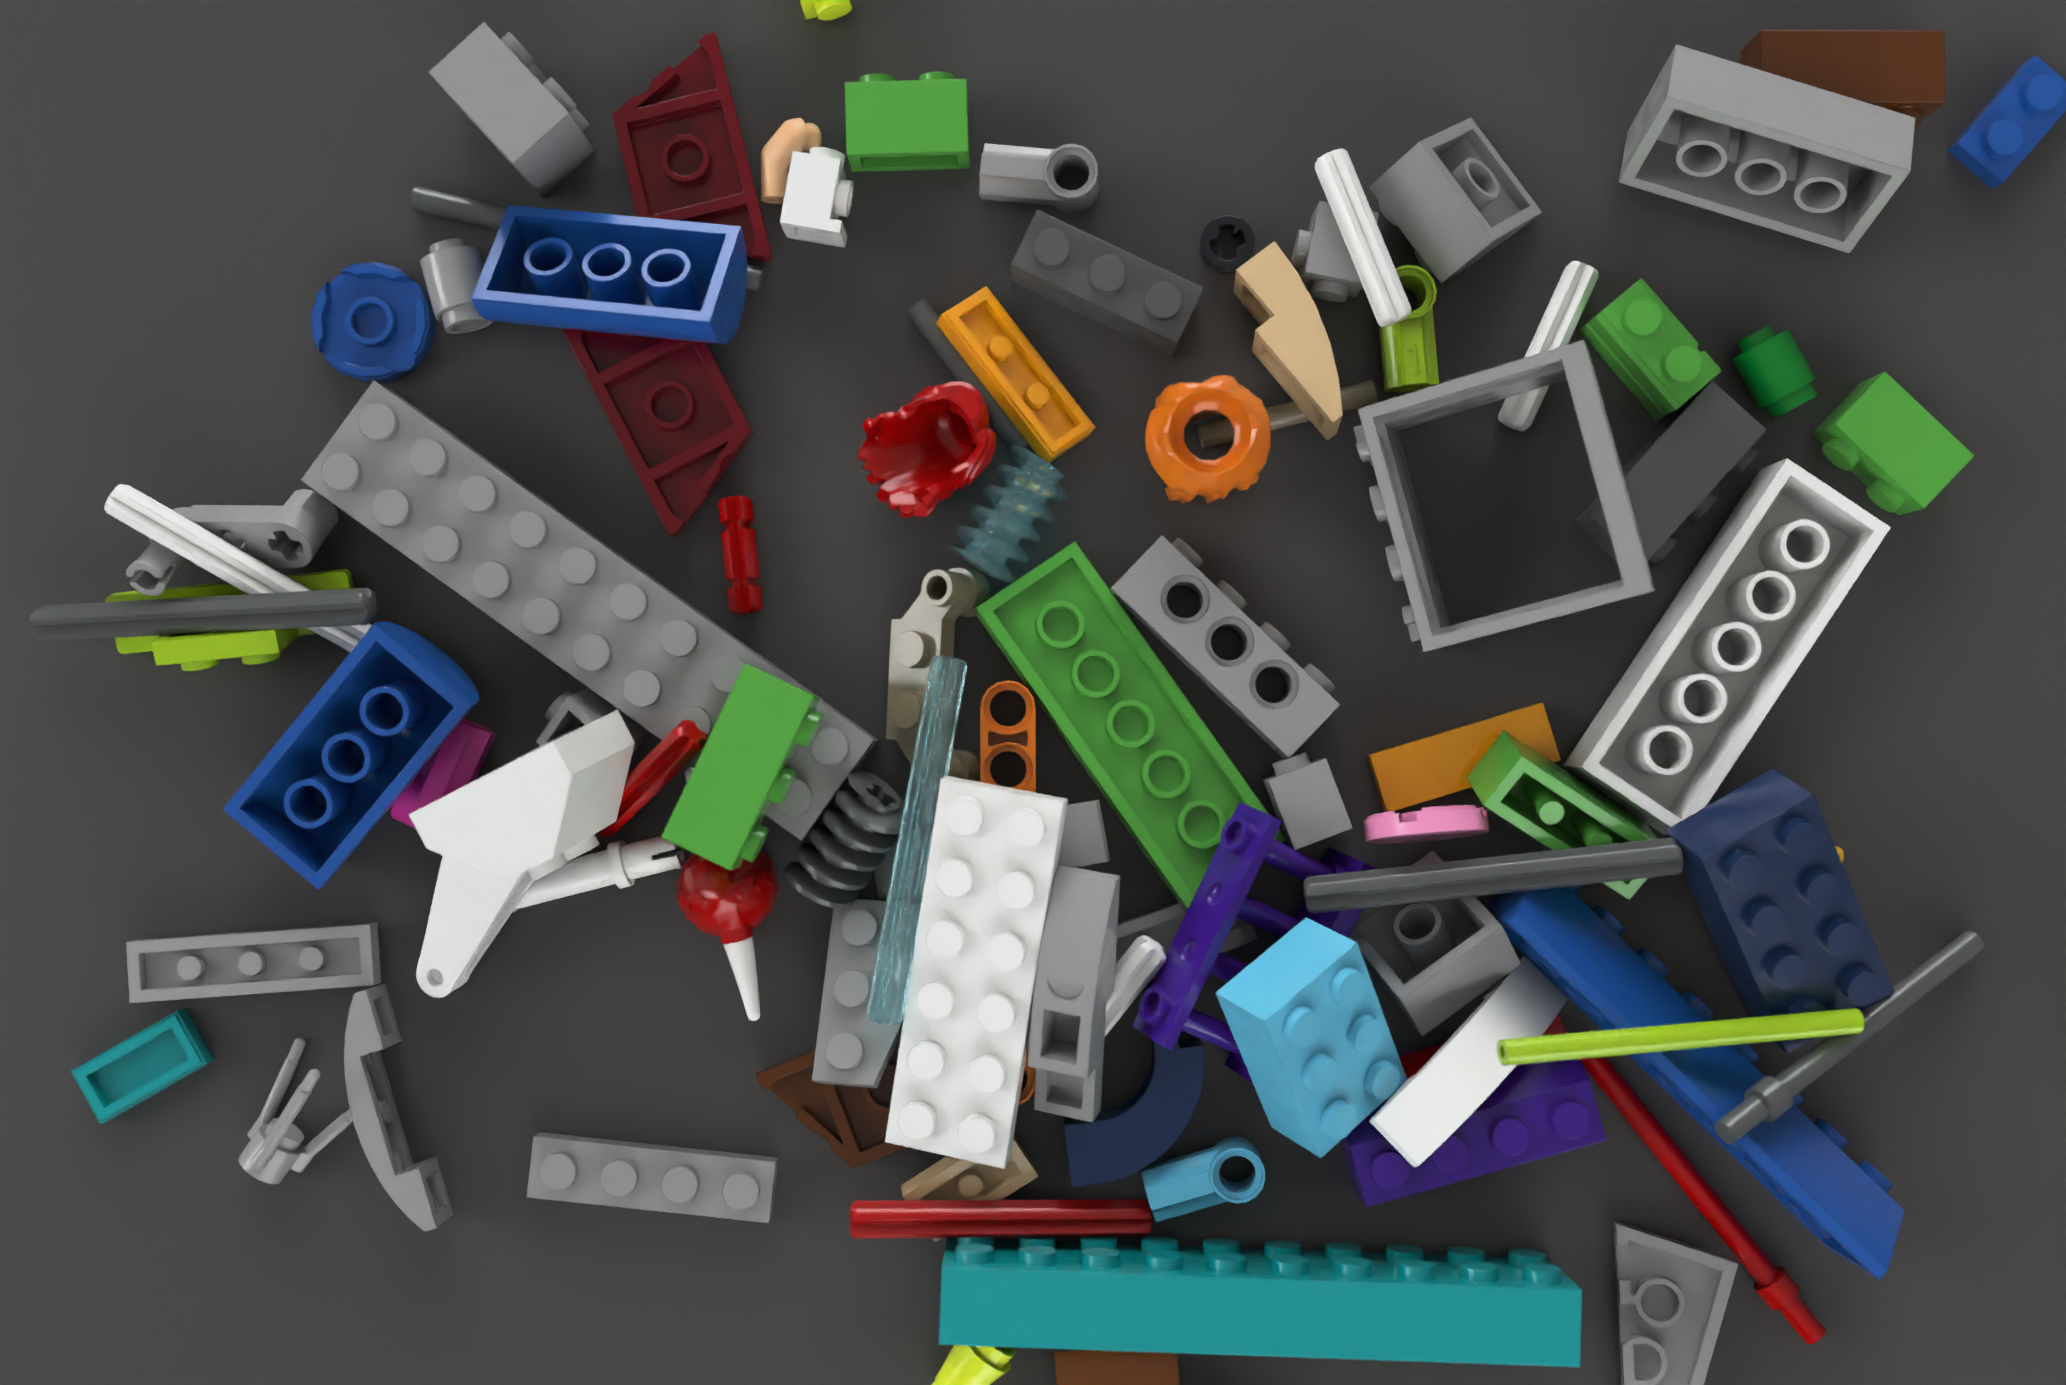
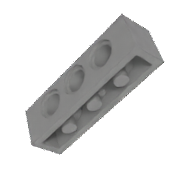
(1307, 693)

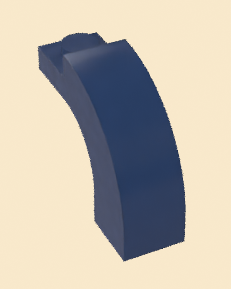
(1144, 1124)

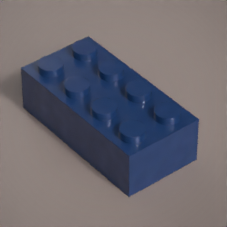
(1780, 902)

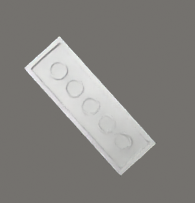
(975, 970)

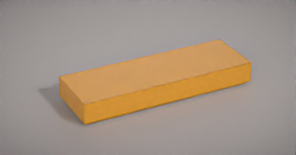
(1015, 375)
(1444, 760)

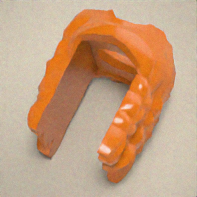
(1196, 401)

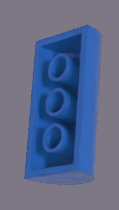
(615, 275)
(353, 750)

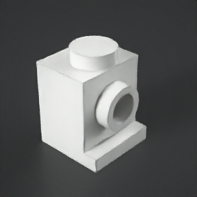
(817, 197)

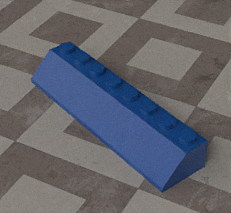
(1626, 989)

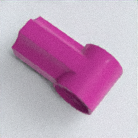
(449, 769)

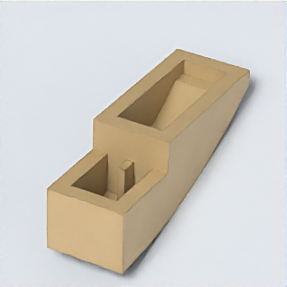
(1291, 336)

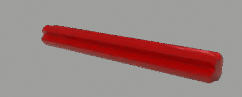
(999, 1218)

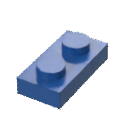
(2012, 122)

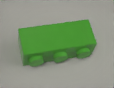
(743, 768)
(1552, 803)

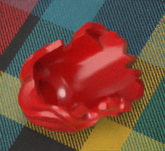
(928, 447)

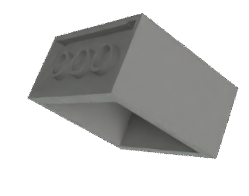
(1397, 503)

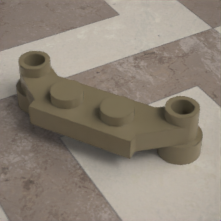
(918, 637)

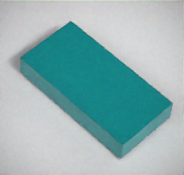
(142, 1065)

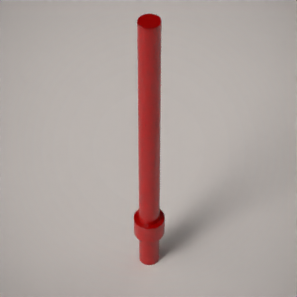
(1771, 1282)

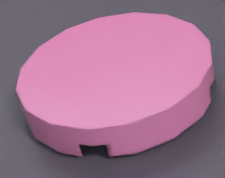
(1426, 825)

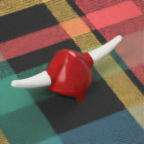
(731, 907)

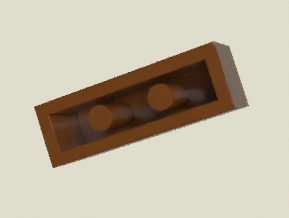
(1874, 66)

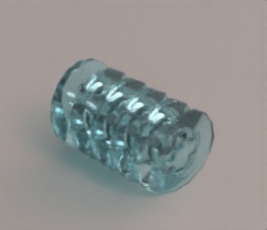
(1011, 514)

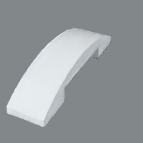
(1467, 1065)

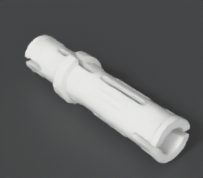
(616, 865)

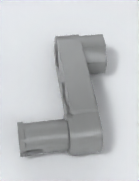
(272, 534)

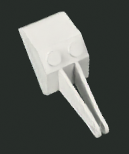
(511, 832)

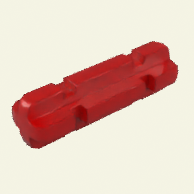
(740, 554)

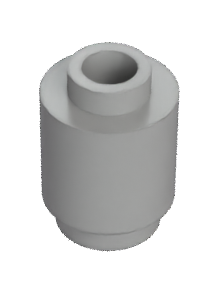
(450, 279)

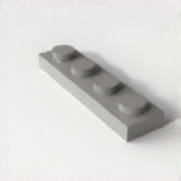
(253, 962)
(652, 1177)

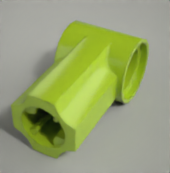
(1410, 345)

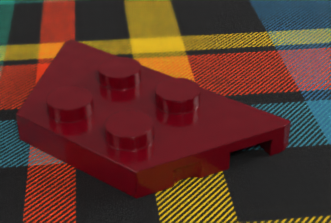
(689, 149)
(668, 414)

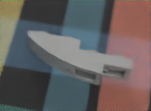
(1072, 991)

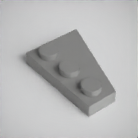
(848, 1044)
(1668, 1306)

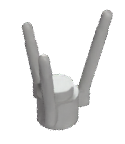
(276, 1141)

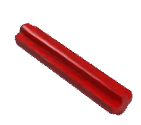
(657, 771)

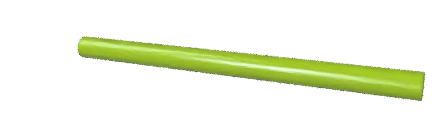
(1679, 1036)

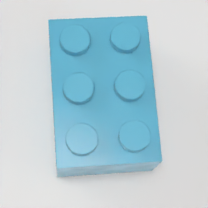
(1312, 1036)

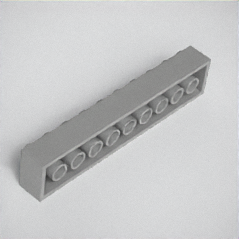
(559, 587)

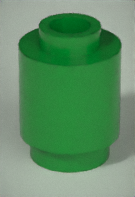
(1775, 371)

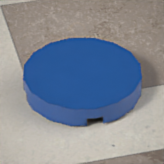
(373, 323)

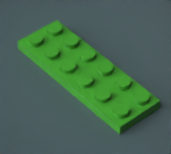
(1120, 715)

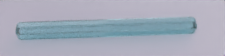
(908, 875)

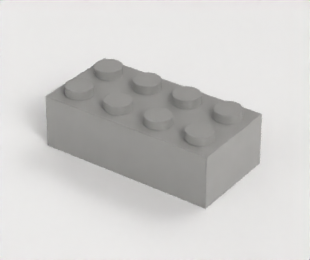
(1767, 149)

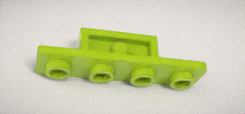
(205, 649)

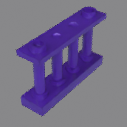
(1216, 904)

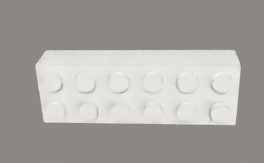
(1726, 646)

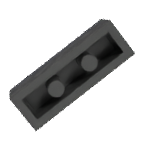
(1105, 283)
(1679, 469)

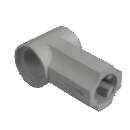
(1031, 175)

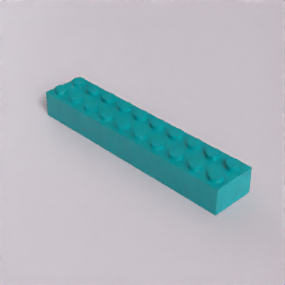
(1260, 1300)

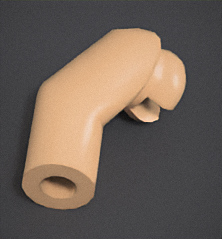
(777, 153)

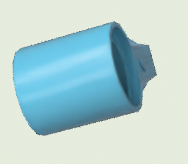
(1195, 1180)

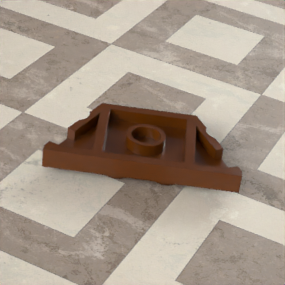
(845, 1116)

